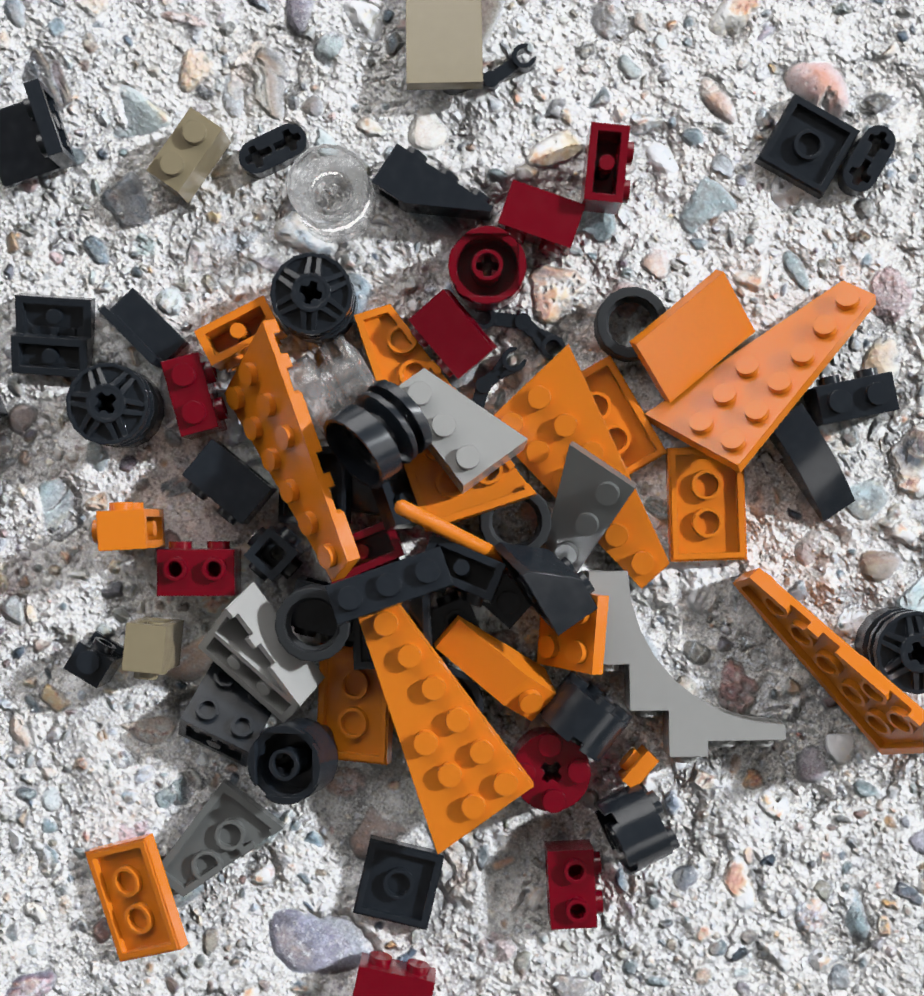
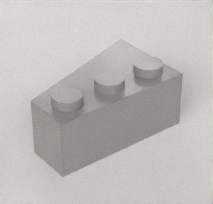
(464, 435)
(249, 651)

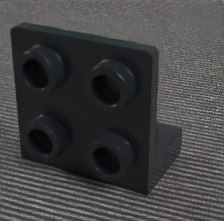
(33, 138)
(224, 716)

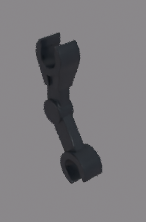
(494, 77)
(524, 323)
(500, 371)

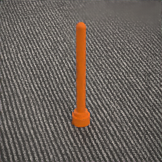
(444, 529)

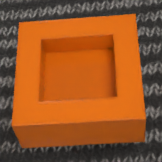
(636, 765)

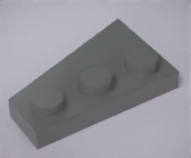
(585, 504)
(217, 836)

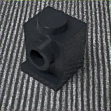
(95, 659)

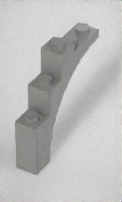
(650, 688)

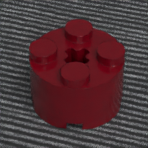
(505, 257)
(552, 790)

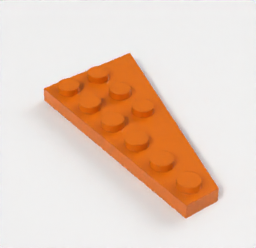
(397, 357)
(754, 389)
(552, 414)
(288, 446)
(861, 691)
(448, 744)

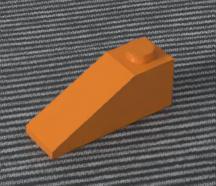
(497, 668)

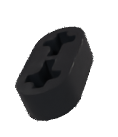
(269, 143)
(874, 164)

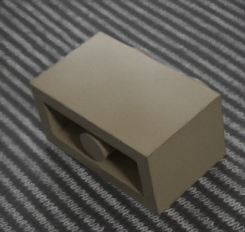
(189, 155)
(152, 646)

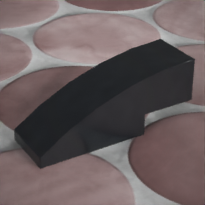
(811, 463)

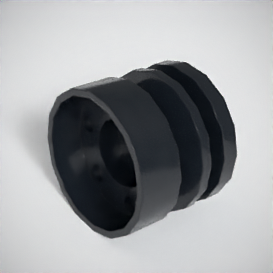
(323, 317)
(136, 412)
(378, 433)
(886, 641)

